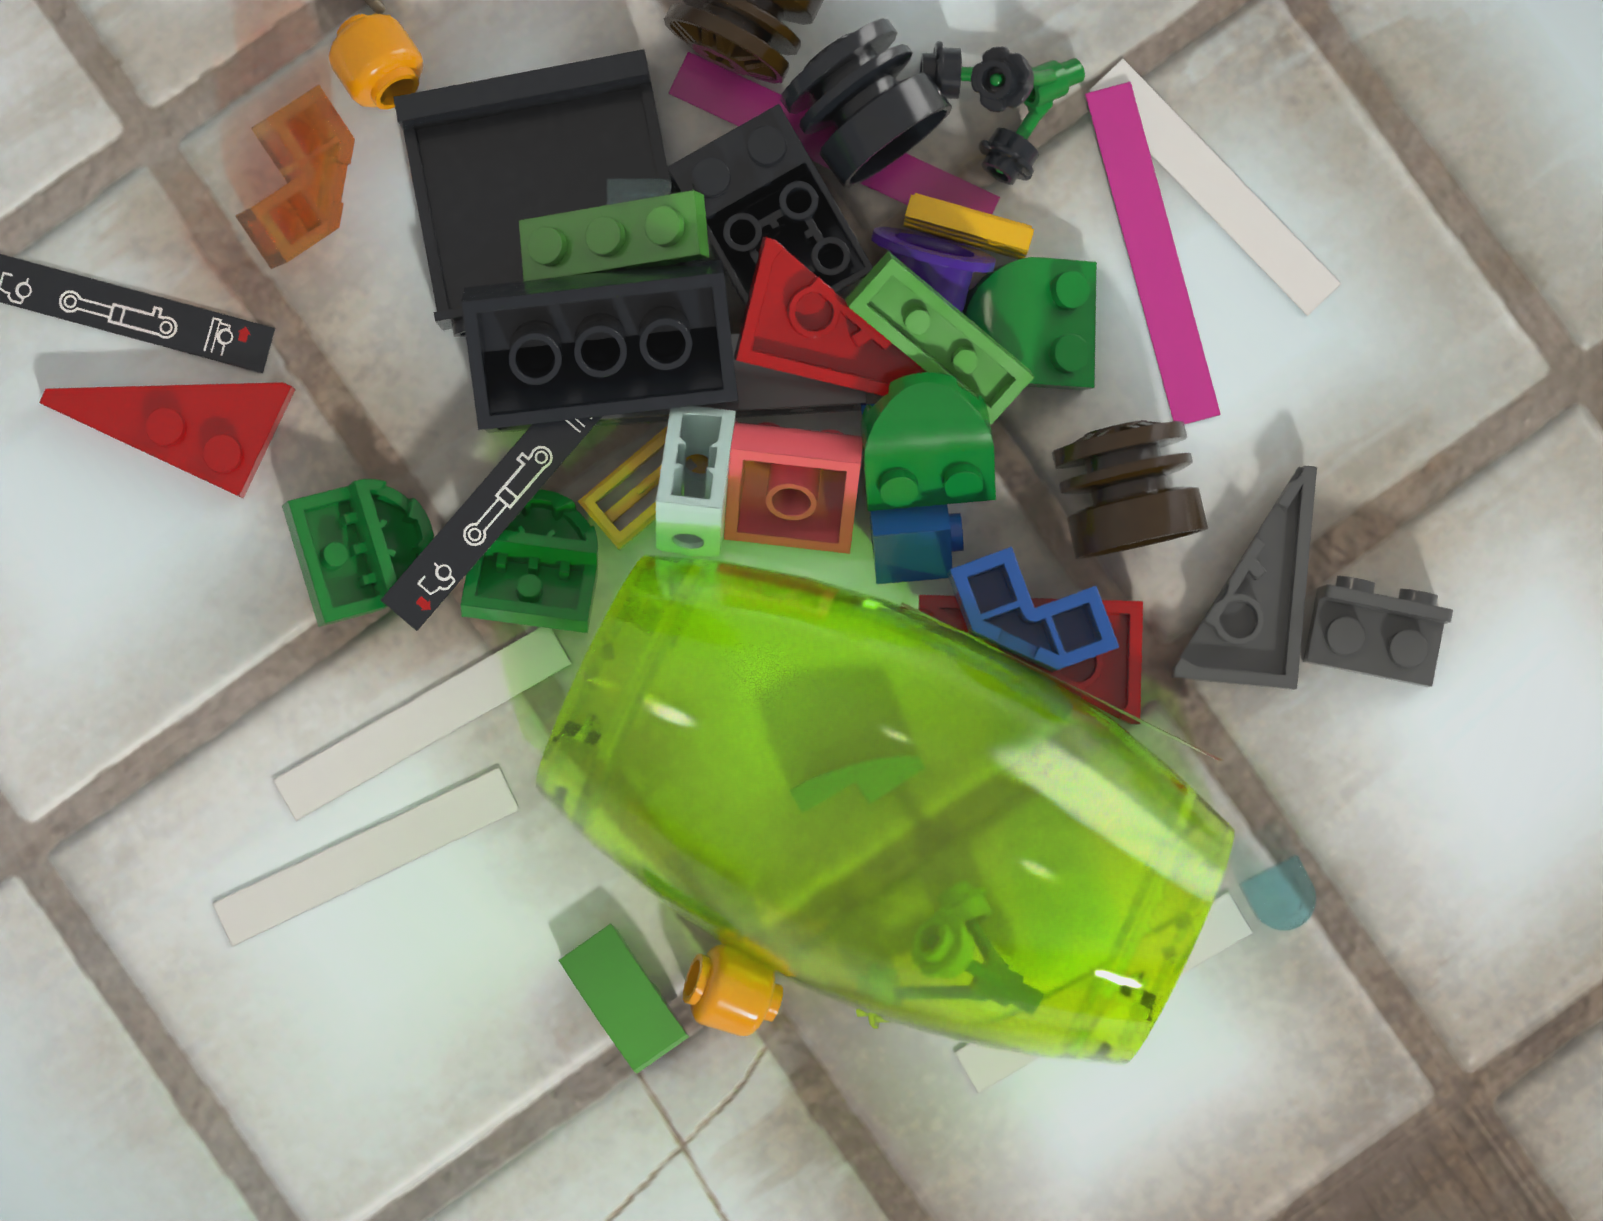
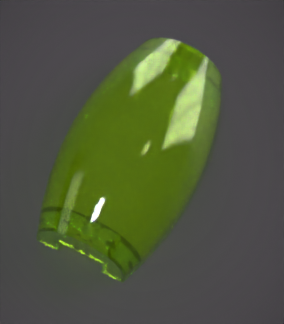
(885, 809)

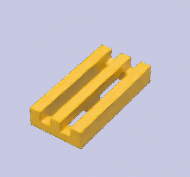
(968, 226)
(620, 474)

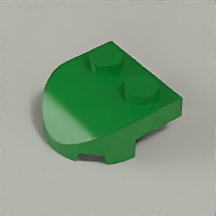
(1042, 317)
(927, 445)
(355, 545)
(537, 569)

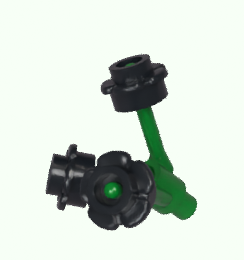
(1003, 82)

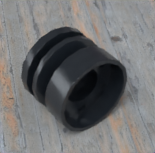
(858, 93)

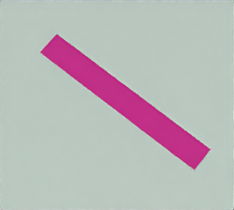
(741, 100)
(1152, 253)

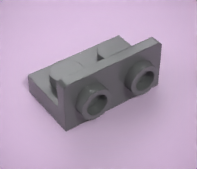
(1376, 632)

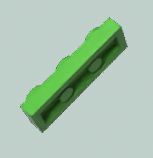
(616, 237)
(937, 334)

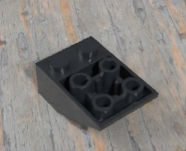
(766, 186)

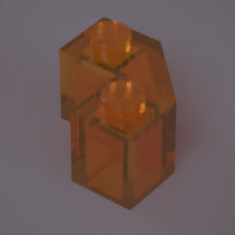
(312, 155)

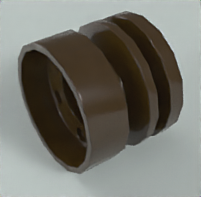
(743, 33)
(1129, 488)

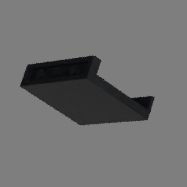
(517, 153)

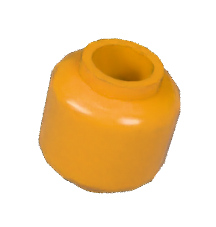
(375, 60)
(731, 991)

